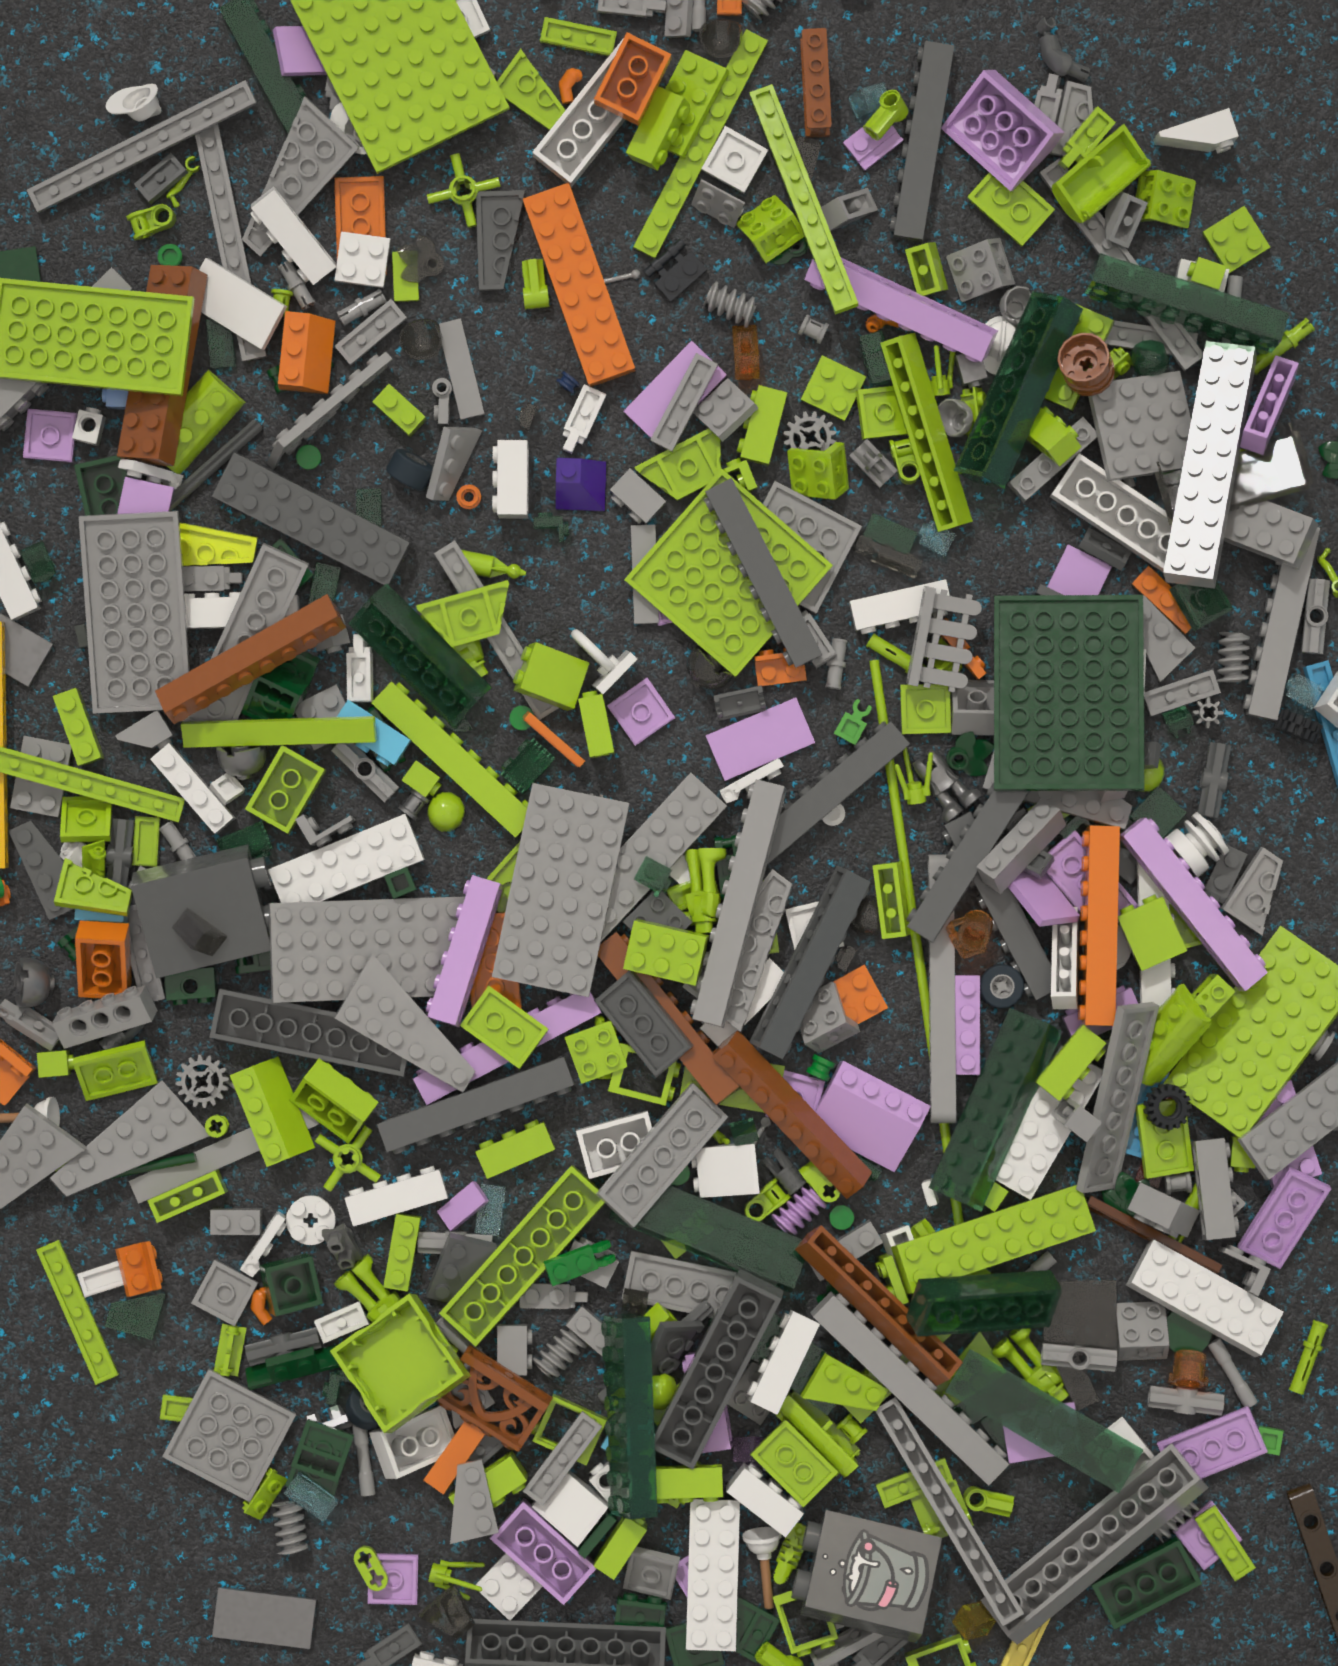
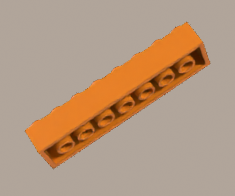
(579, 285)
(1100, 925)

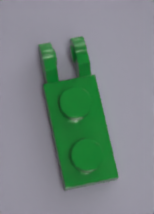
(577, 1262)

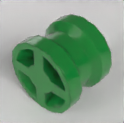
(820, 1067)

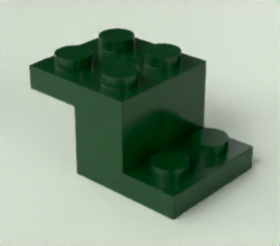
(281, 690)
(321, 1455)

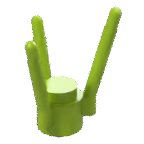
(939, 383)
(914, 791)
(442, 1575)

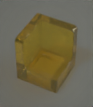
(973, 1621)

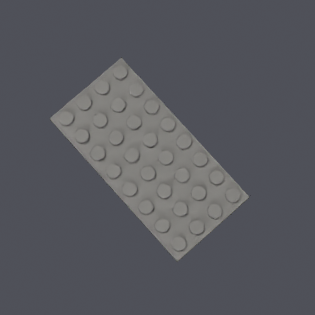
(133, 607)
(560, 890)
(325, 944)

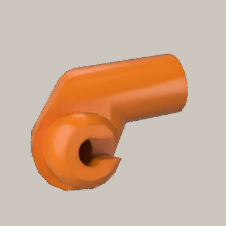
(566, 83)
(874, 323)
(258, 1306)

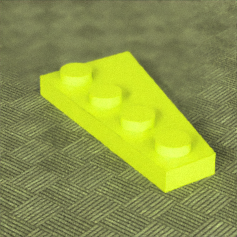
(215, 546)

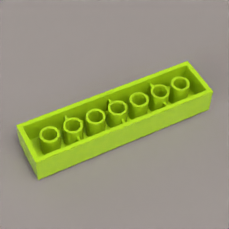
(994, 1237)
(521, 1256)

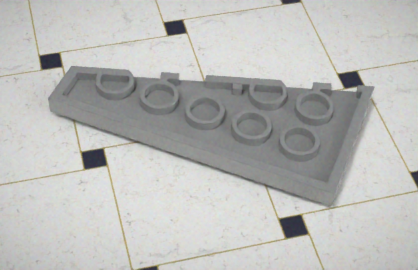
(304, 165)
(323, 410)
(1077, 803)
(765, 923)
(392, 1019)
(142, 1134)
(31, 1152)

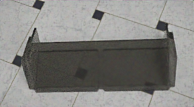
(1258, 477)

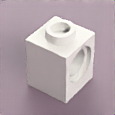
(94, 436)
(597, 1472)

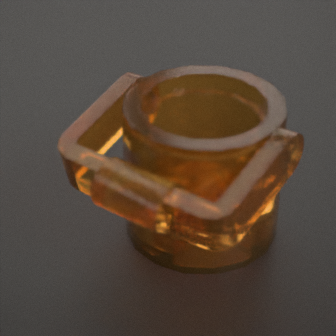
(973, 933)
(1189, 1369)

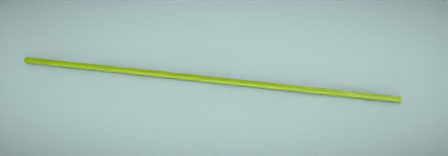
(903, 856)

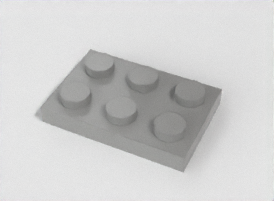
(35, 796)

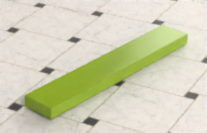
(77, 1312)

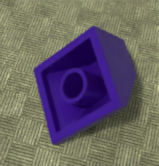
(580, 484)

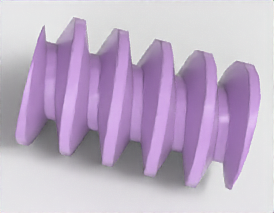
(798, 1211)

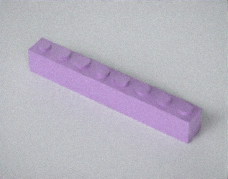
(915, 312)
(1193, 904)
(558, 1018)

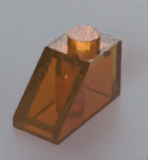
(745, 352)

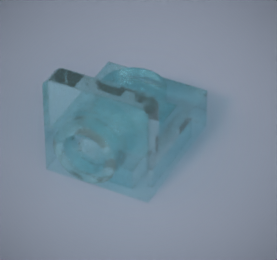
(936, 541)

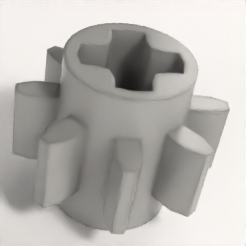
(1214, 713)

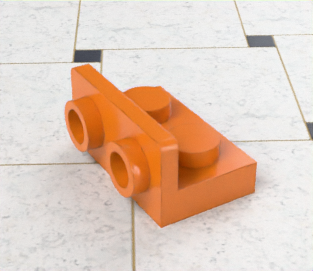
(774, 670)
(139, 1268)

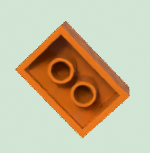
(306, 353)

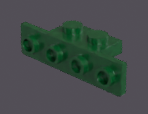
(290, 1366)

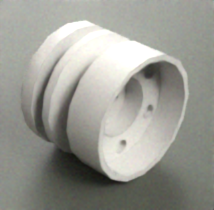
(1198, 844)

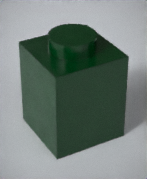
(400, 882)

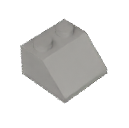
(973, 708)

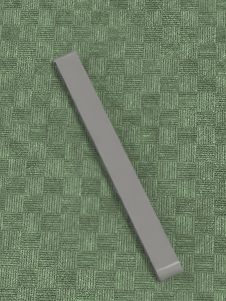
(942, 1016)

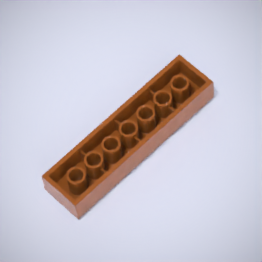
(155, 420)

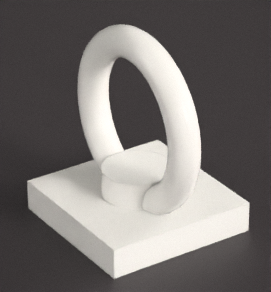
(610, 668)

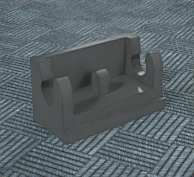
(739, 703)

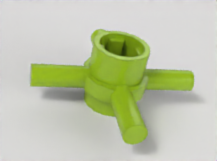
(465, 200)
(357, 1157)

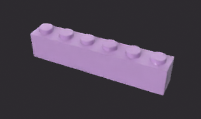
(465, 950)

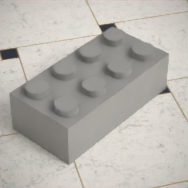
(1271, 532)

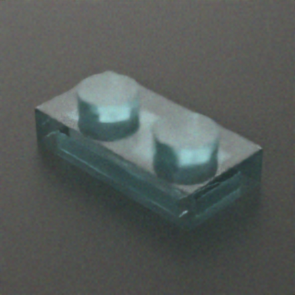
(490, 1215)
(311, 1496)

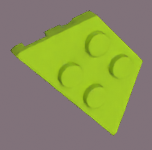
(687, 467)
(467, 614)

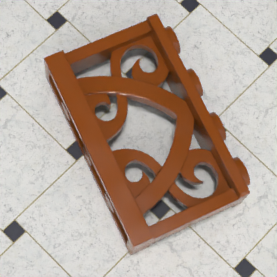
(815, 82)
(528, 1396)

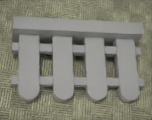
(938, 627)

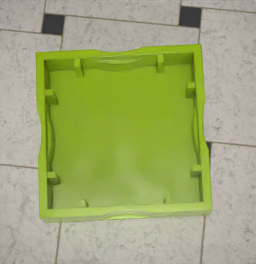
(400, 1363)

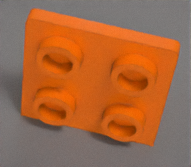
(13, 1072)

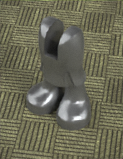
(942, 780)

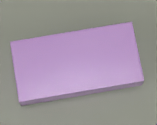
(463, 1206)

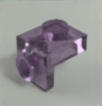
(743, 1447)

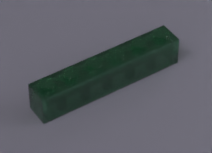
(263, 58)

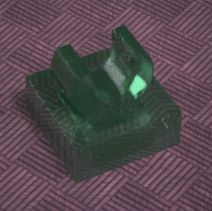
(1178, 719)

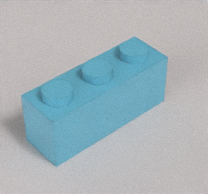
(389, 743)

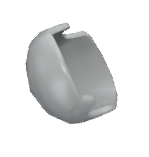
(1013, 303)
(956, 417)

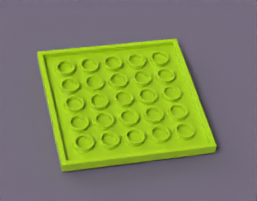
(702, 589)

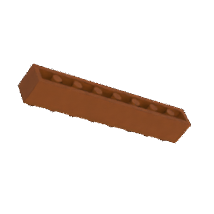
(250, 659)
(699, 1058)
(792, 1114)
(877, 1304)

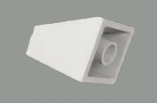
(726, 1170)
(573, 1508)

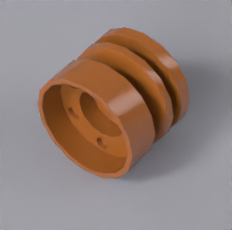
(1080, 353)

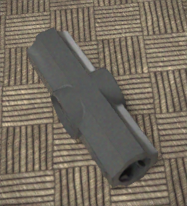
(1213, 780)
(120, 851)
(282, 1344)

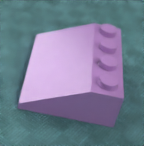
(1002, 129)
(871, 1115)

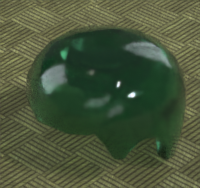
(1149, 358)

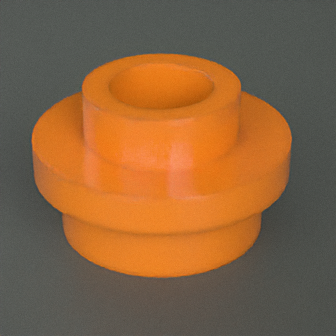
(468, 489)

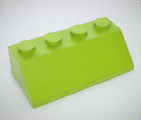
(272, 1117)

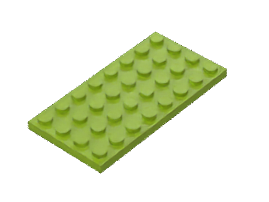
(94, 336)
(1261, 1035)

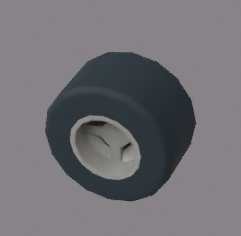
(1003, 993)

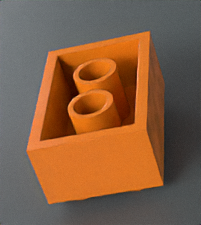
(632, 79)
(102, 958)

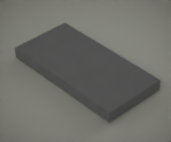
(644, 1023)

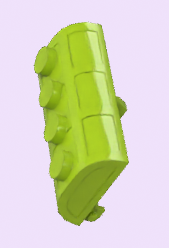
(1100, 175)
(206, 411)
(1176, 1030)
(820, 1432)

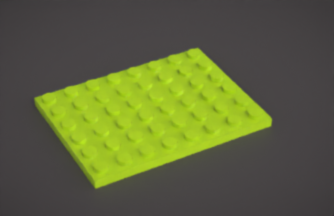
(402, 72)

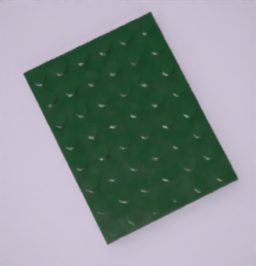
(1068, 693)

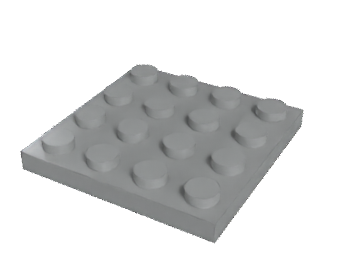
(1142, 424)
(820, 527)
(229, 1435)

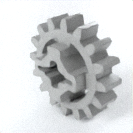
(817, 426)
(194, 1073)

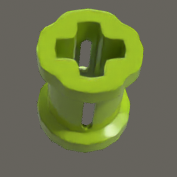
(282, 296)
(209, 1123)
(851, 1428)

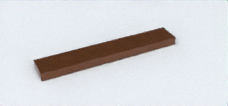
(1148, 1233)

